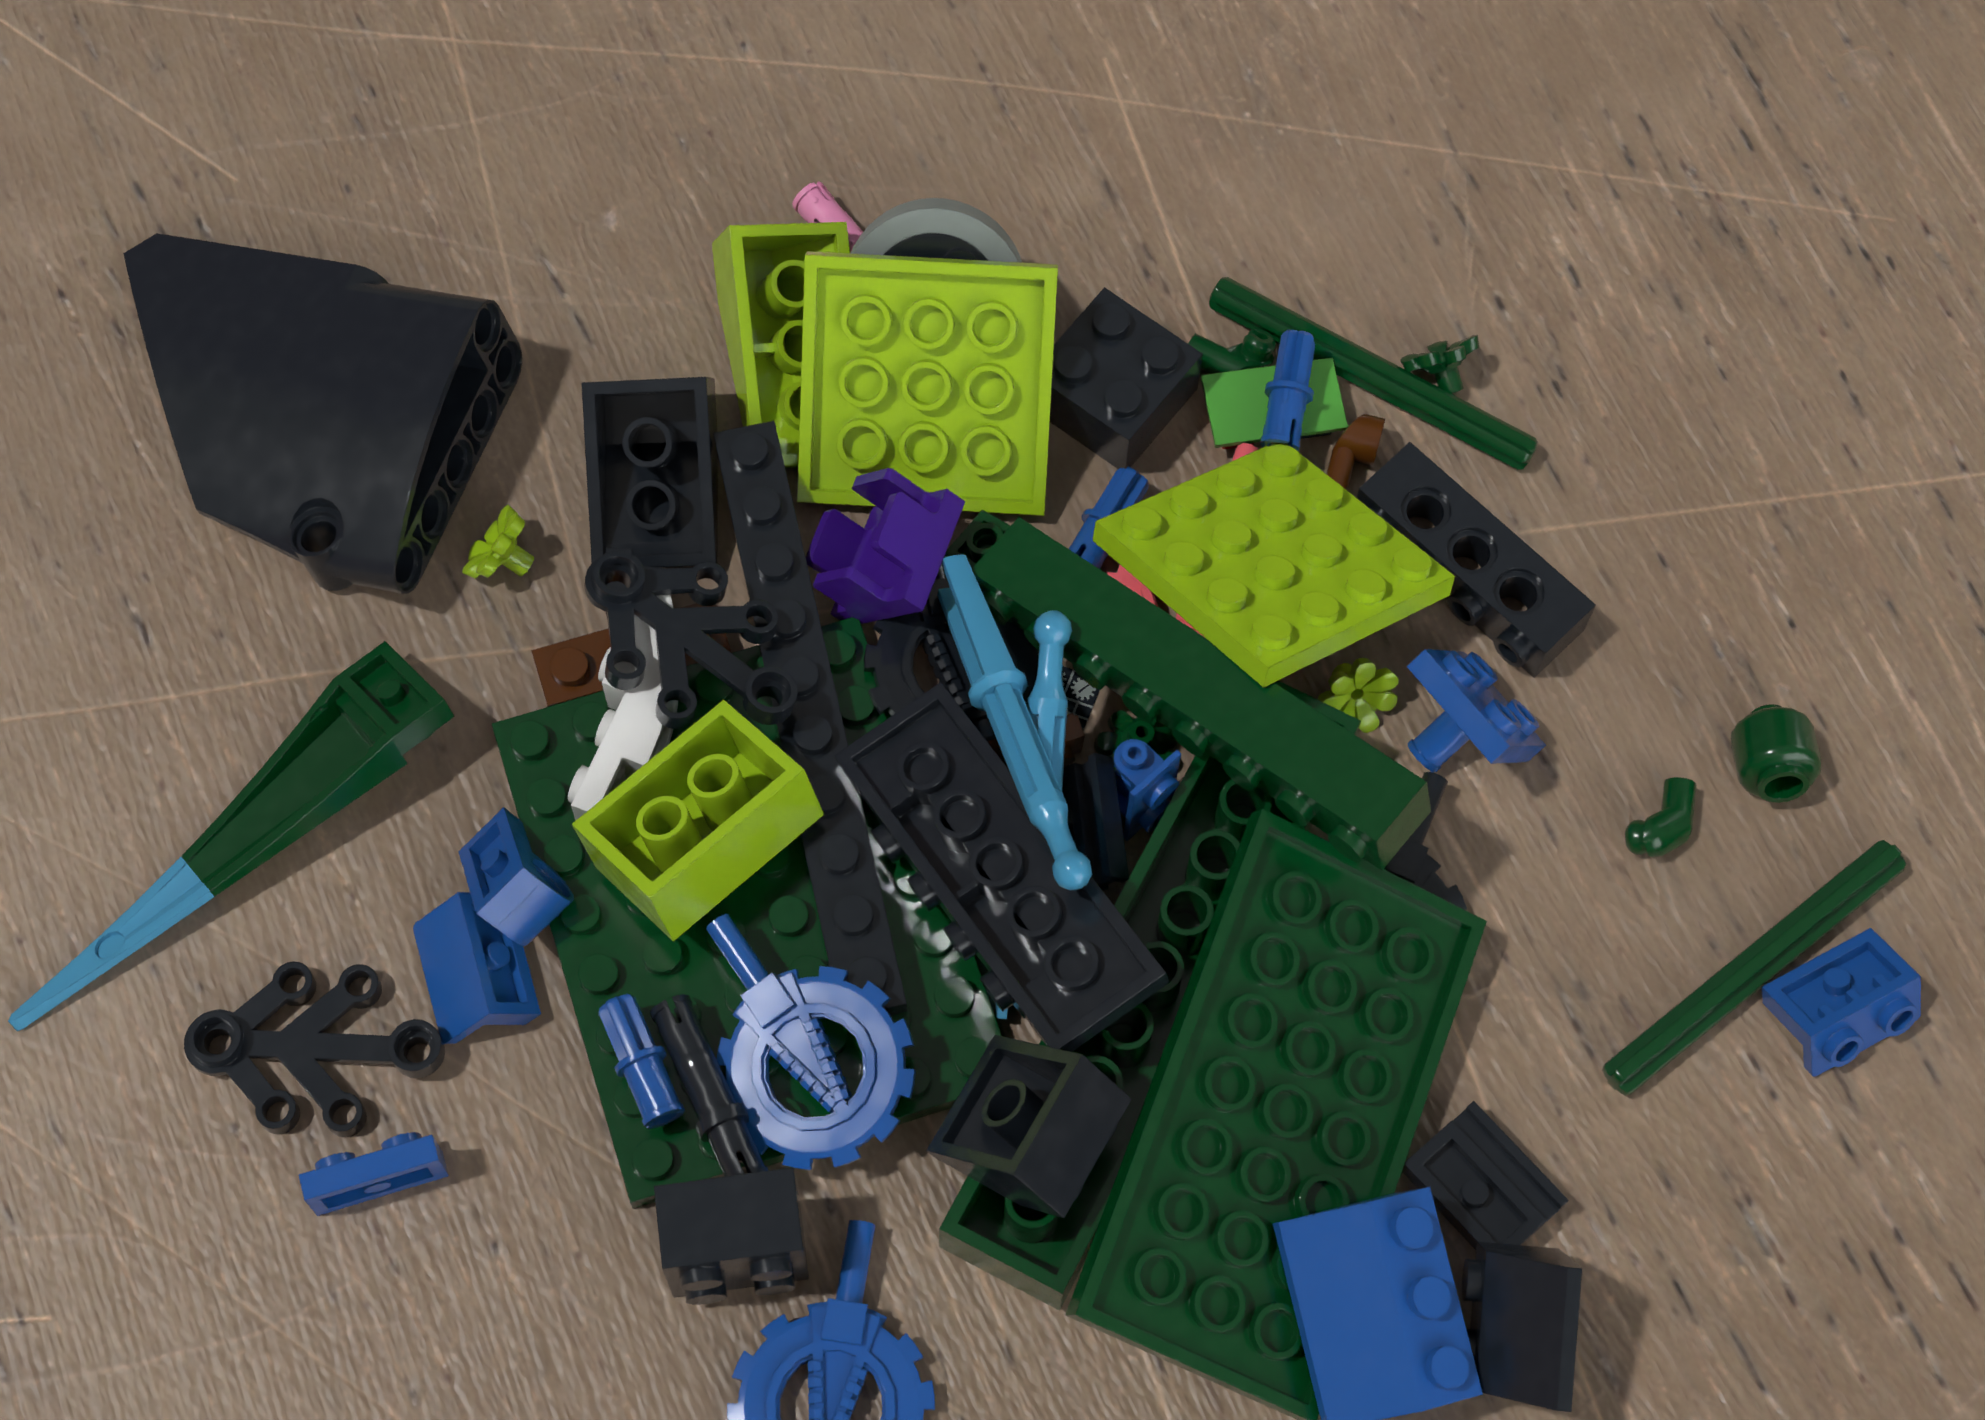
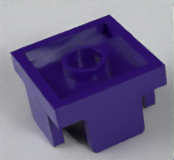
(893, 559)

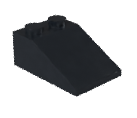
(652, 469)

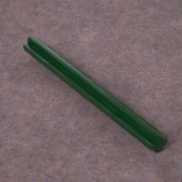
(1379, 375)
(1753, 967)

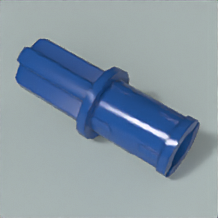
(1289, 389)
(1123, 490)
(640, 1061)

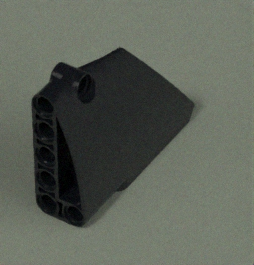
(321, 400)

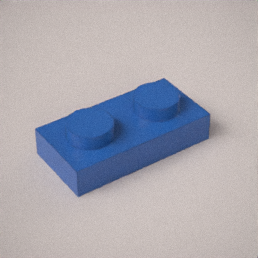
(350, 1180)

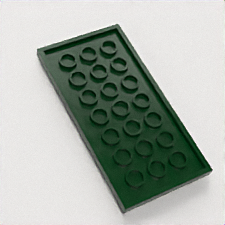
(1273, 1102)

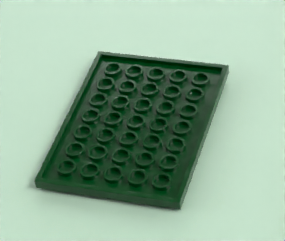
(617, 950)

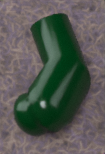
(1252, 353)
(1668, 827)

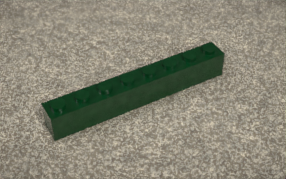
(1206, 699)

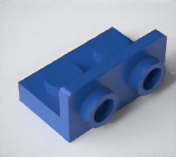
(1846, 1000)

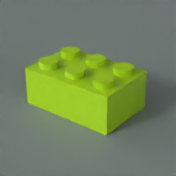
(698, 819)

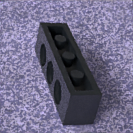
(1509, 567)

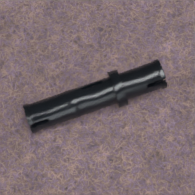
(720, 1118)

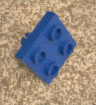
(1472, 711)

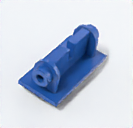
(1144, 784)

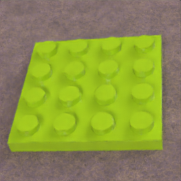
(928, 376)
(1273, 561)

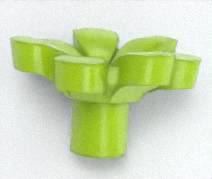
(499, 548)
(1361, 690)

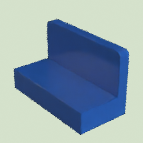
(472, 971)

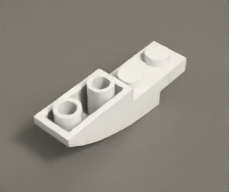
(630, 733)

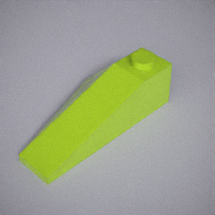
(762, 316)

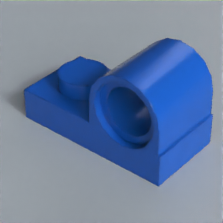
(510, 882)

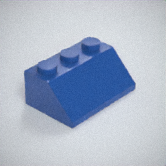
(1377, 1308)

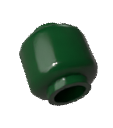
(1776, 753)

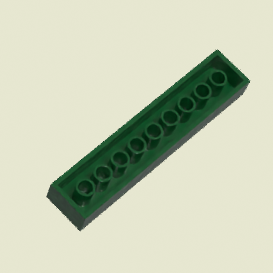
(1170, 910)

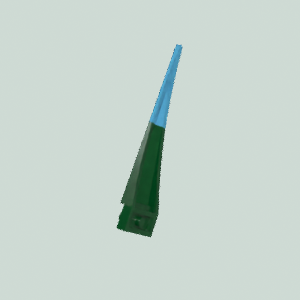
(330, 759)

